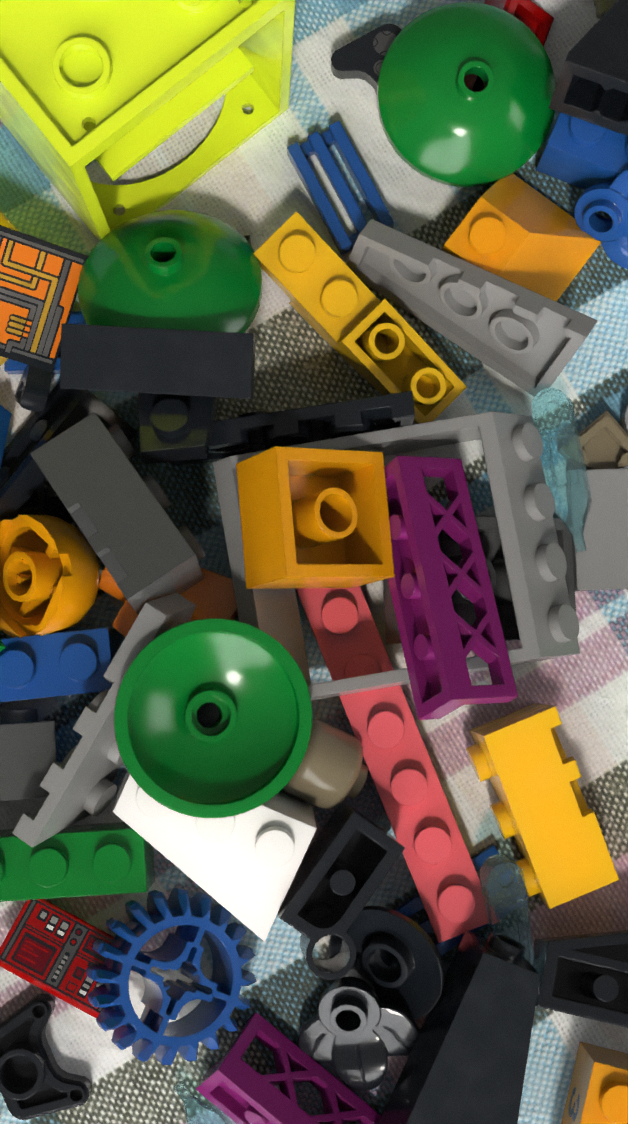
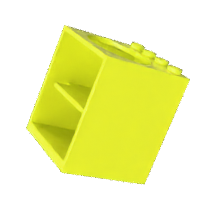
(126, 78)

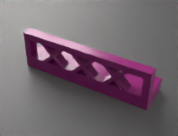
(430, 630)
(254, 1098)

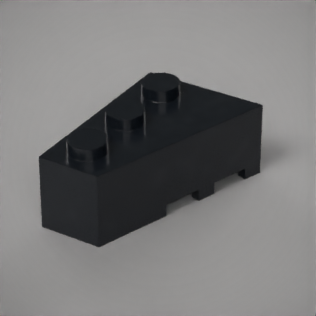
(584, 975)

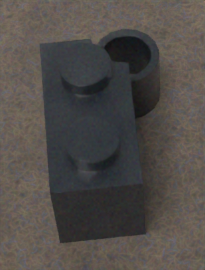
(336, 883)

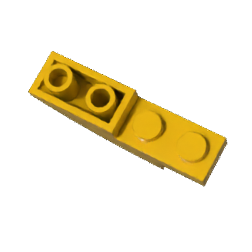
(355, 320)

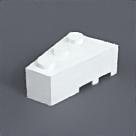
(236, 859)

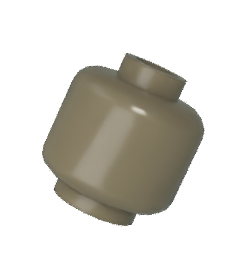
(329, 768)

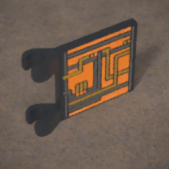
(35, 299)

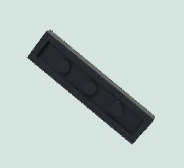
(20, 473)

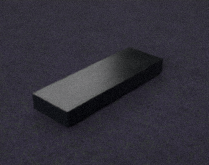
(157, 361)

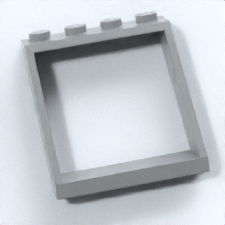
(525, 525)

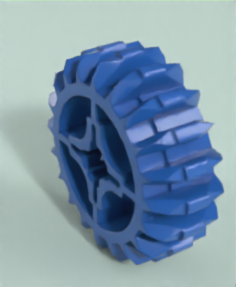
(165, 998)

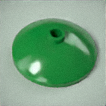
(442, 124)
(204, 286)
(251, 745)

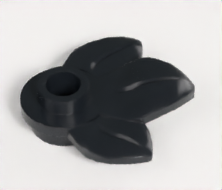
(358, 1040)

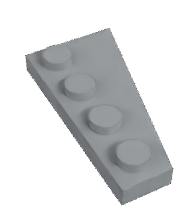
(484, 314)
(85, 776)

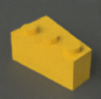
(542, 804)

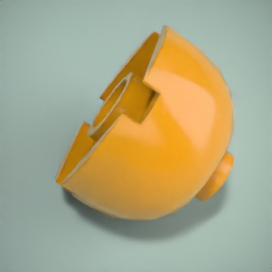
(44, 575)

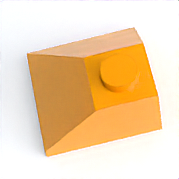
(522, 238)

